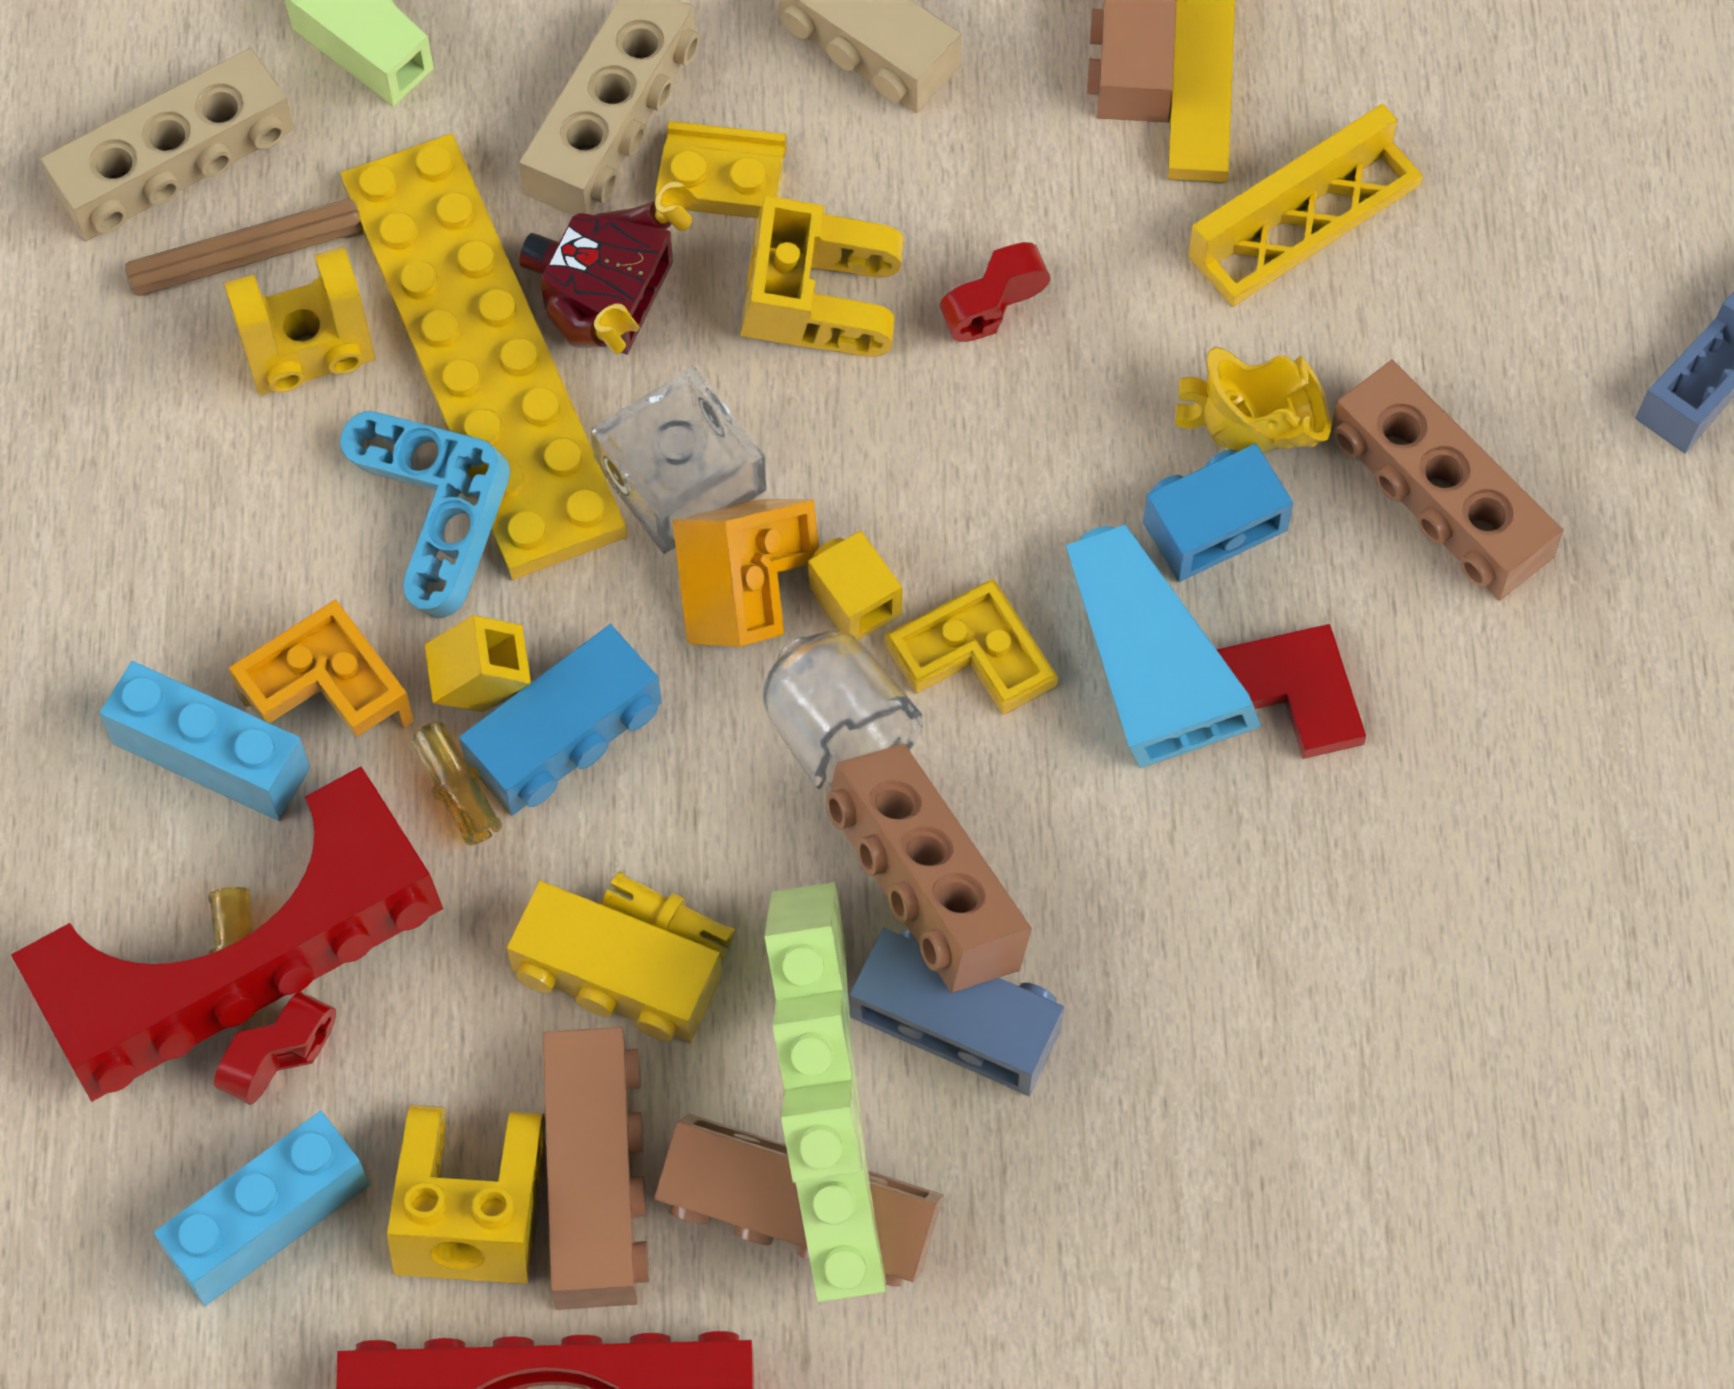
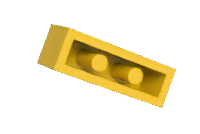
(614, 963)

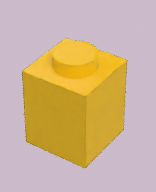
(854, 585)
(477, 663)

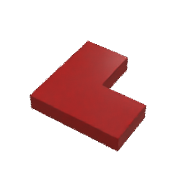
(1309, 678)

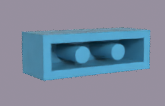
(562, 720)

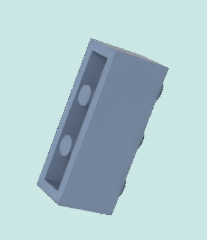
(984, 1028)

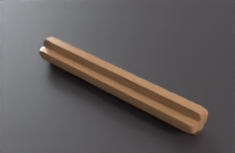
(243, 247)

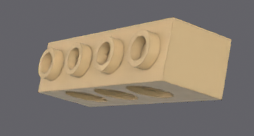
(181, 118)
(580, 179)

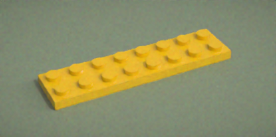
(484, 351)

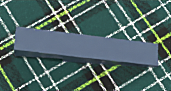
(1694, 386)

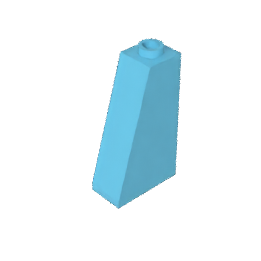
(1158, 661)

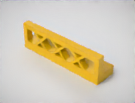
(1294, 187)

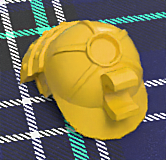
(1259, 404)

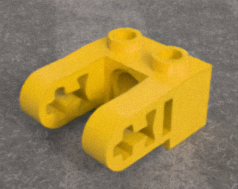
(779, 291)
(326, 308)
(462, 1224)

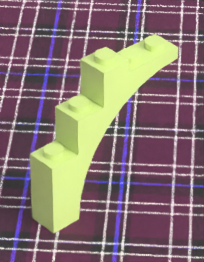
(366, 40)
(820, 1090)

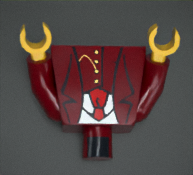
(608, 269)

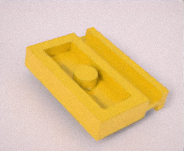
(723, 166)

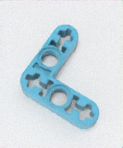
(449, 479)

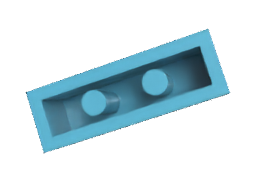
(205, 740)
(262, 1208)

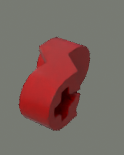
(979, 306)
(262, 1051)

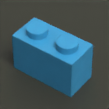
(1216, 511)

